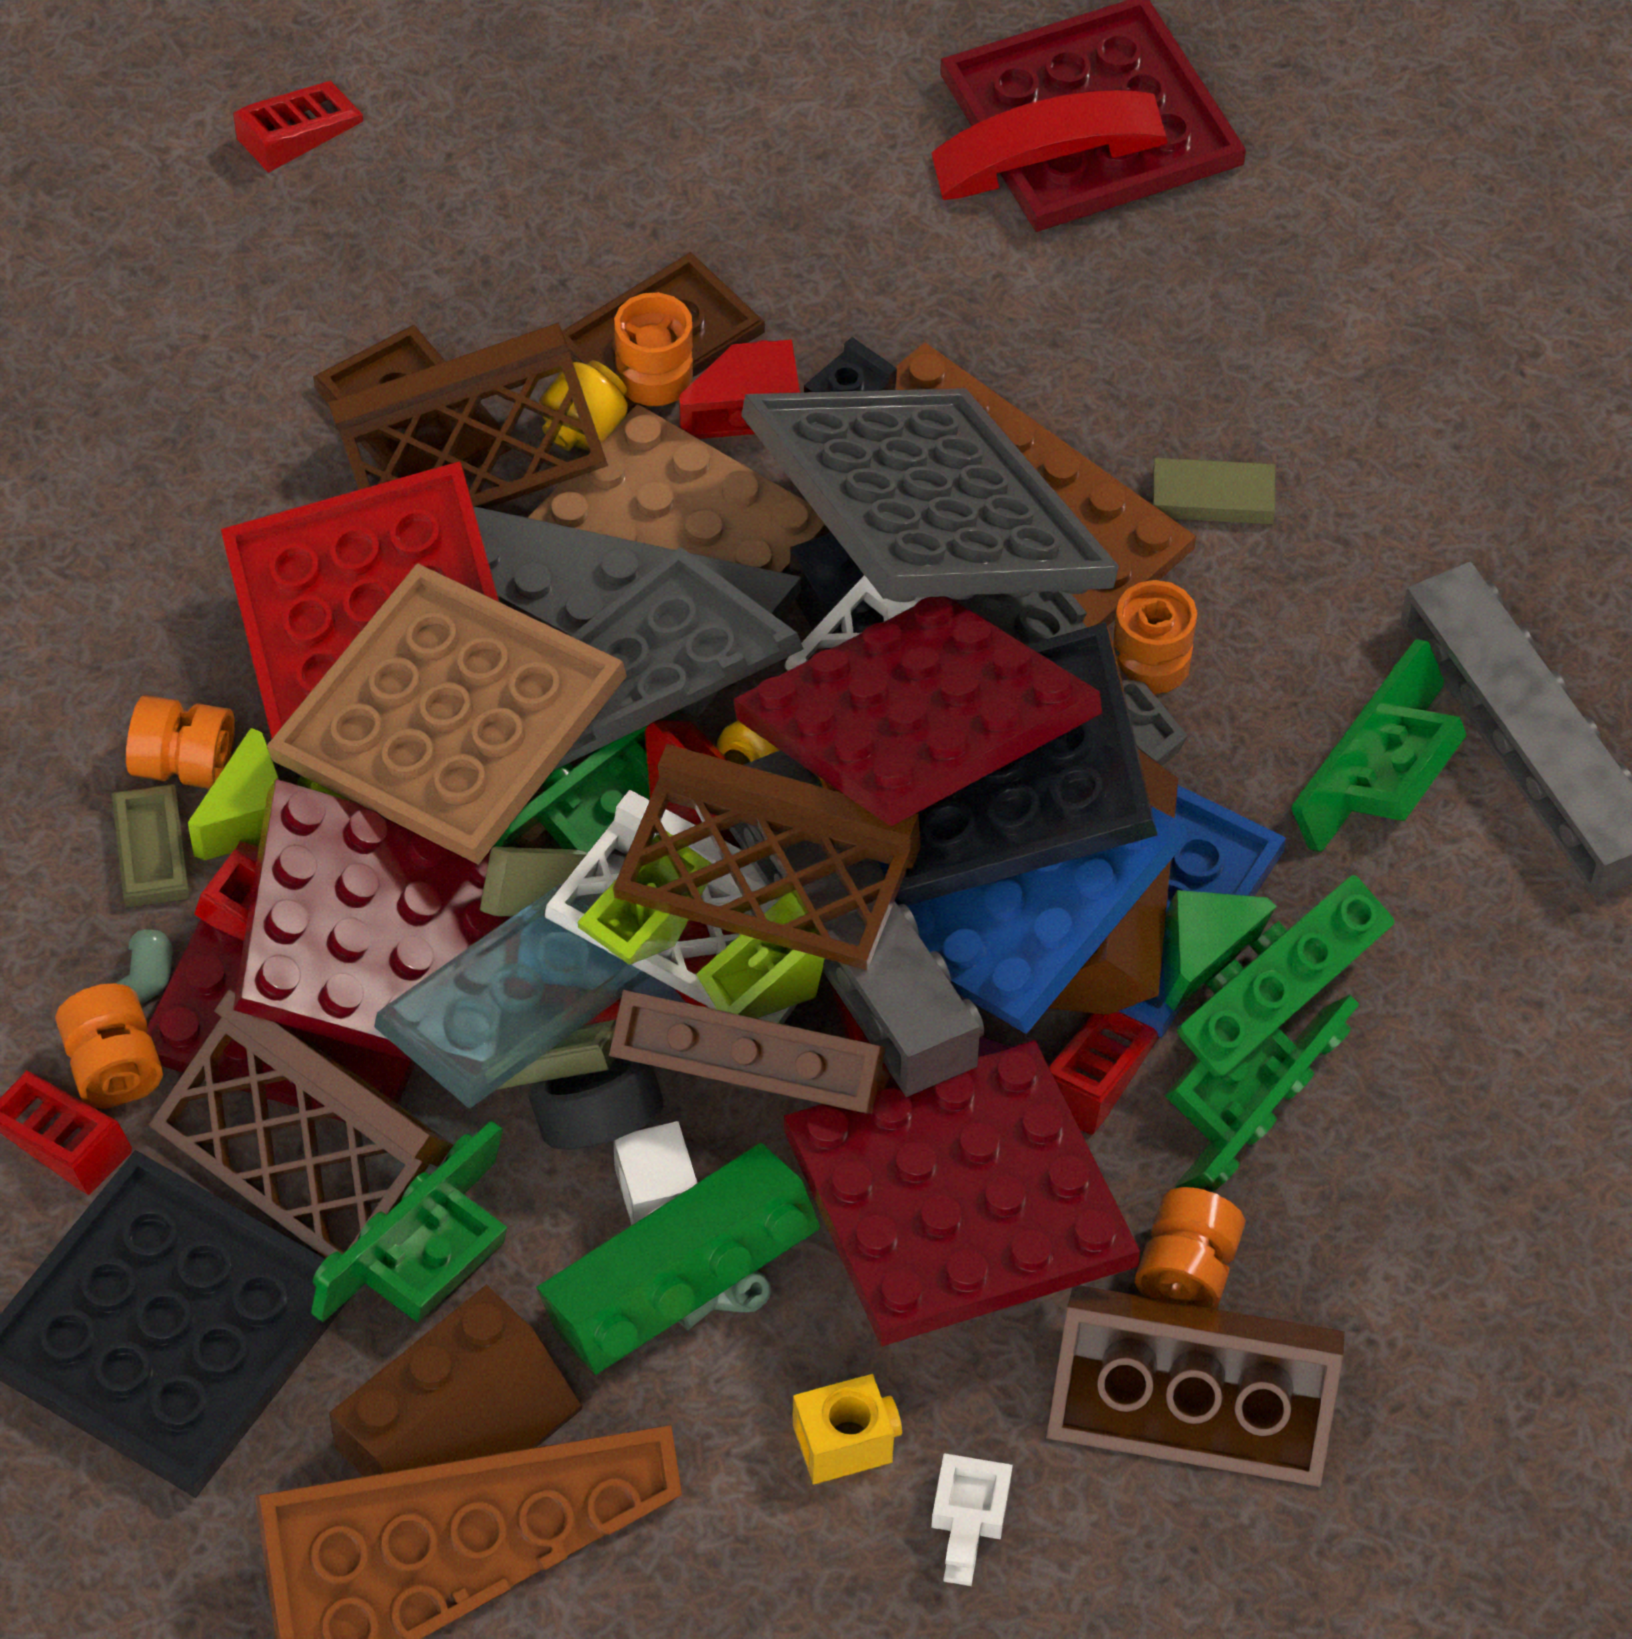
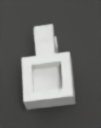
(970, 1505)

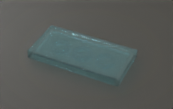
(505, 1002)

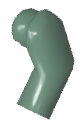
(149, 964)
(742, 1297)

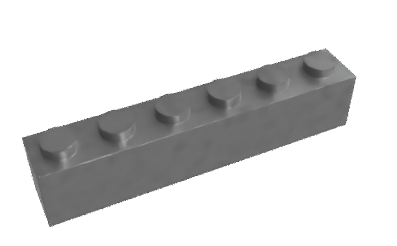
(1528, 722)
(907, 991)

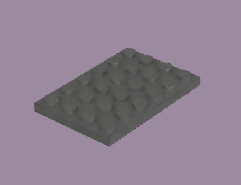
(928, 494)

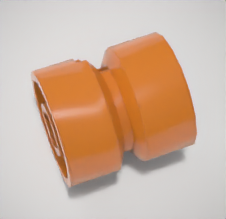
(654, 348)
(1155, 634)
(179, 742)
(108, 1045)
(1190, 1248)

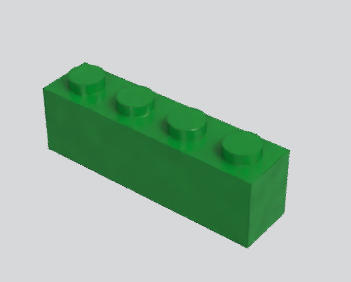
(678, 1258)

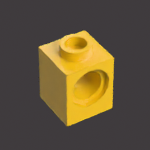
(837, 1454)

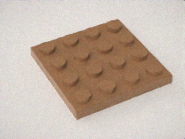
(447, 712)

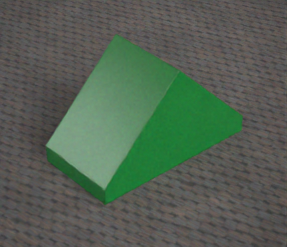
(1205, 935)

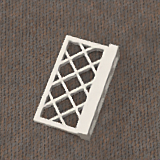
(717, 892)

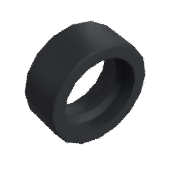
(596, 1105)

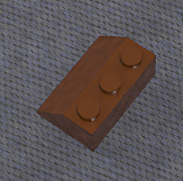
(456, 1394)

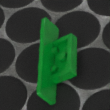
(1385, 754)
(583, 800)
(1283, 976)
(1241, 1102)
(423, 1242)

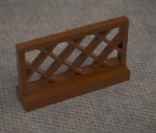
(467, 382)
(777, 805)
(749, 1052)
(314, 1075)

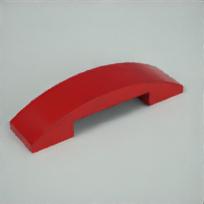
(1044, 132)

